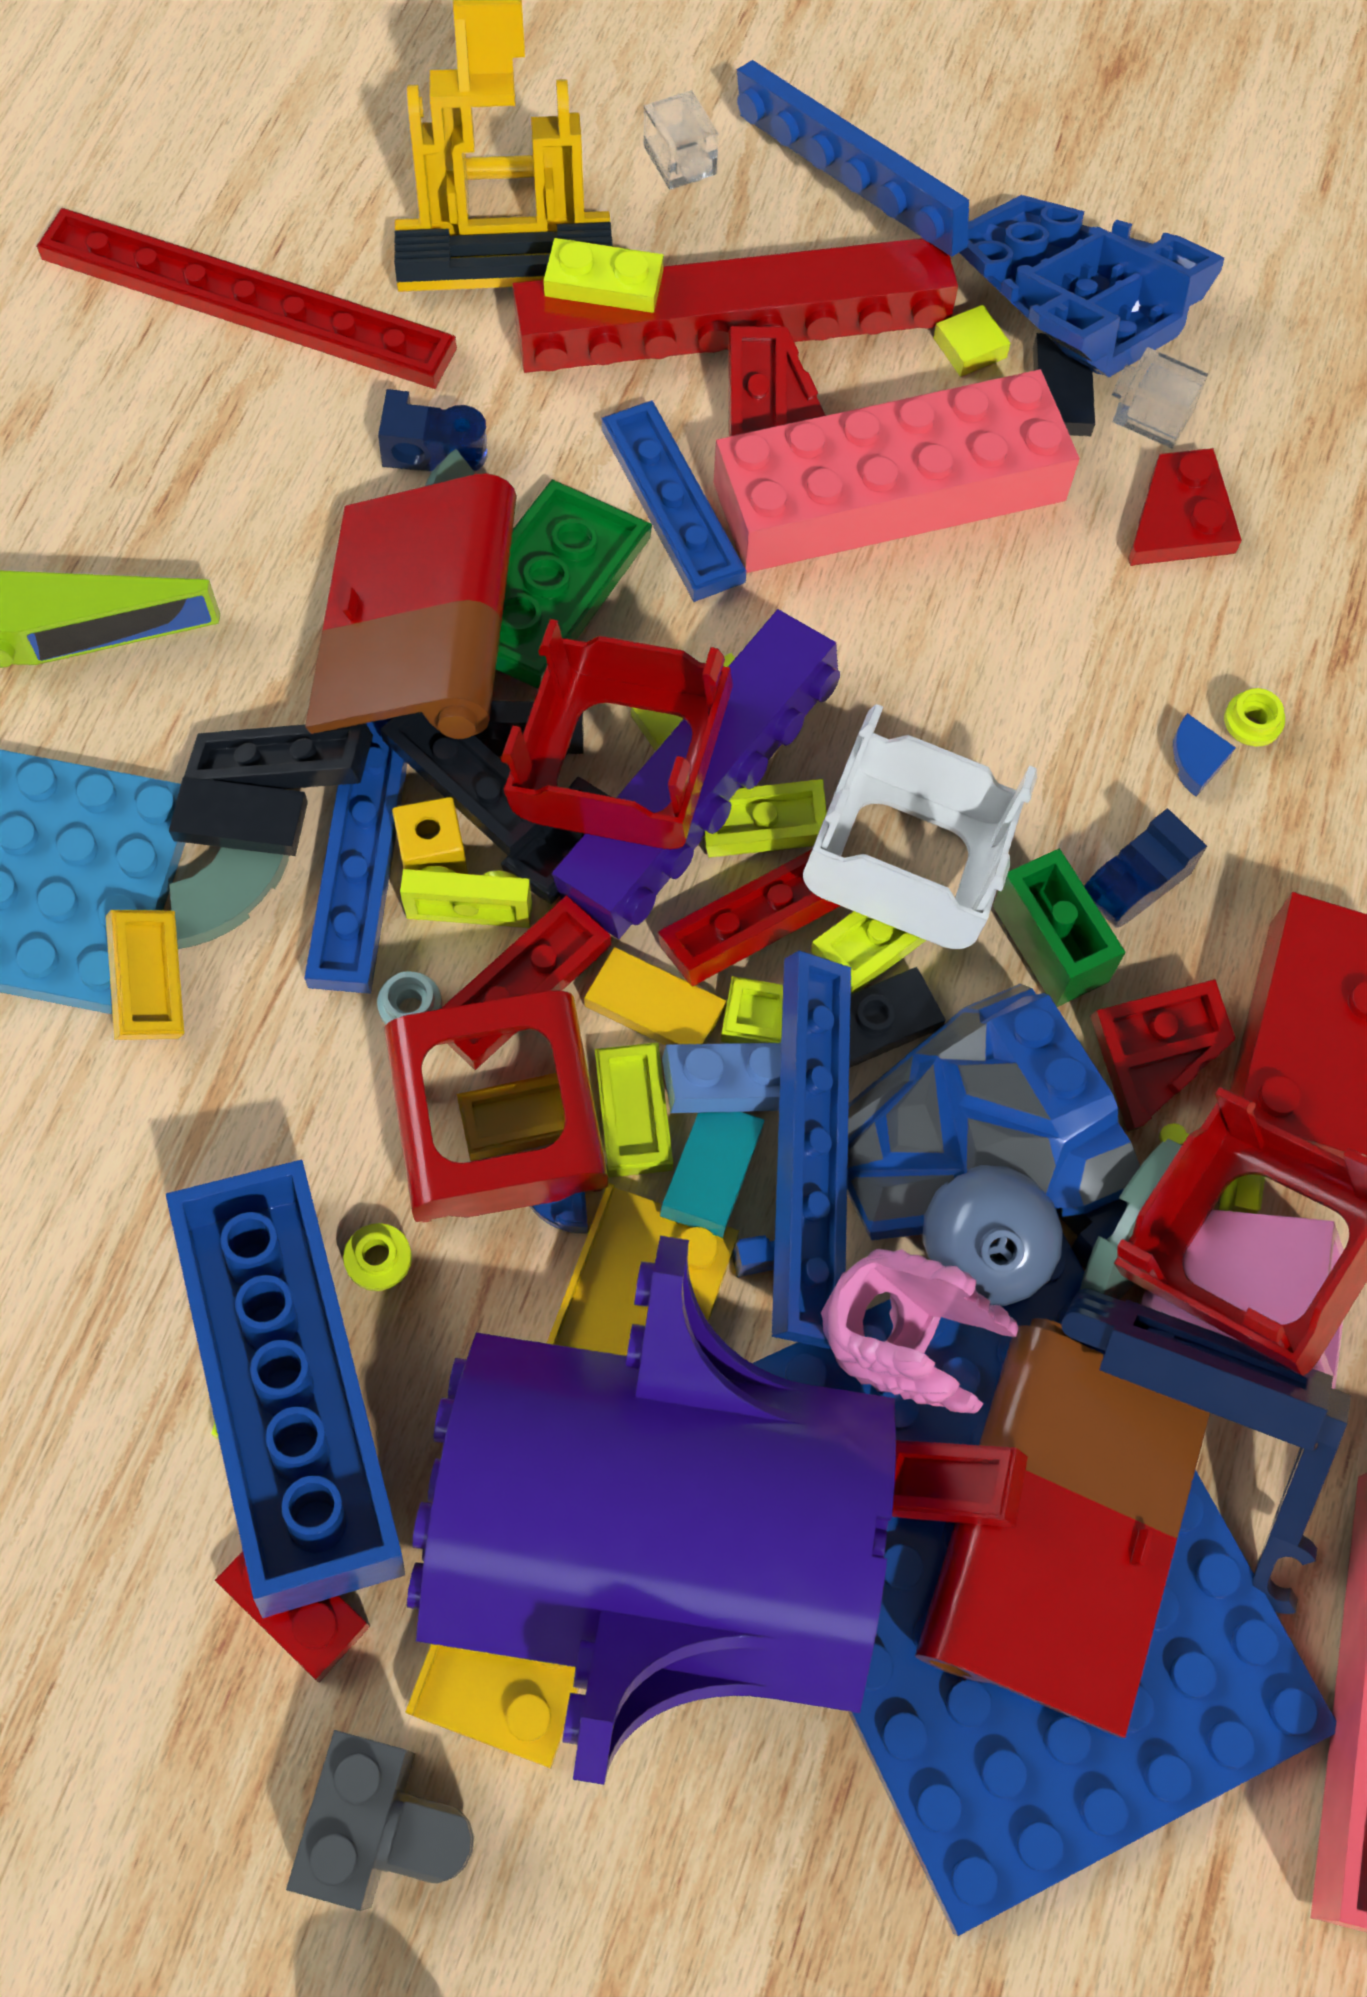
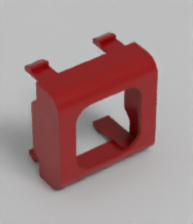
(624, 675)
(1212, 1157)
(504, 1182)

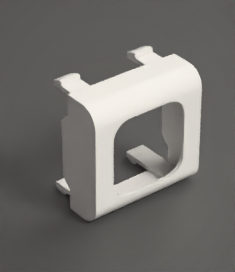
(938, 790)

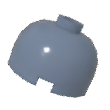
(991, 1206)

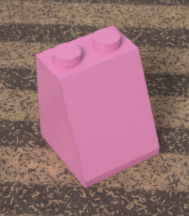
(1261, 1265)

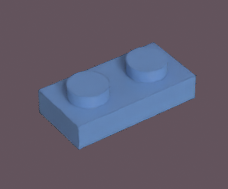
(722, 1077)

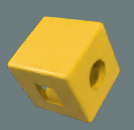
(424, 818)

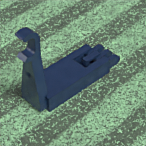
(1233, 1384)

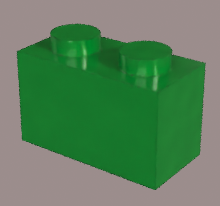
(1058, 928)

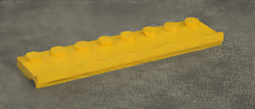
(523, 1701)

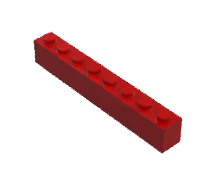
(808, 292)

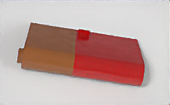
(416, 608)
(1078, 1583)

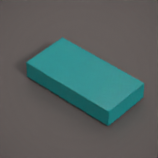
(712, 1170)

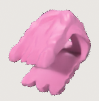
(919, 1297)

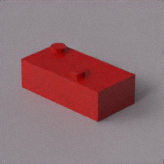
(1309, 1027)

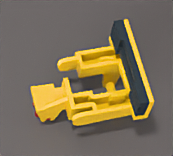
(463, 253)

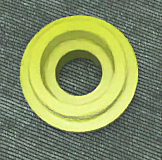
(1260, 705)
(379, 1276)

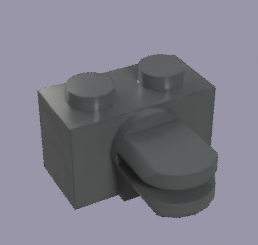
(370, 1825)

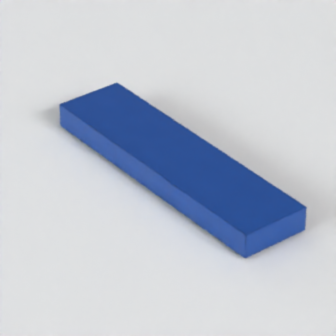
(673, 501)

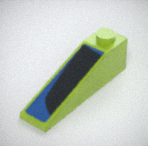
(78, 614)

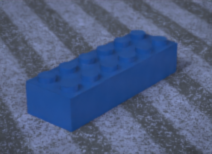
(283, 1390)

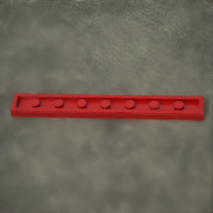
(248, 298)

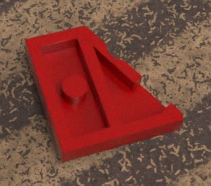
(767, 381)
(1185, 511)
(1160, 1045)

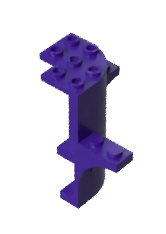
(656, 1520)

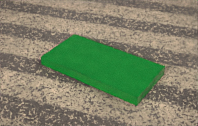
(561, 568)

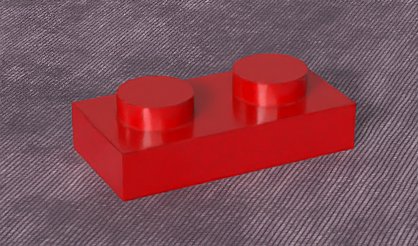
(311, 1634)

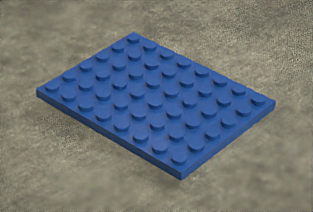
(1009, 1789)

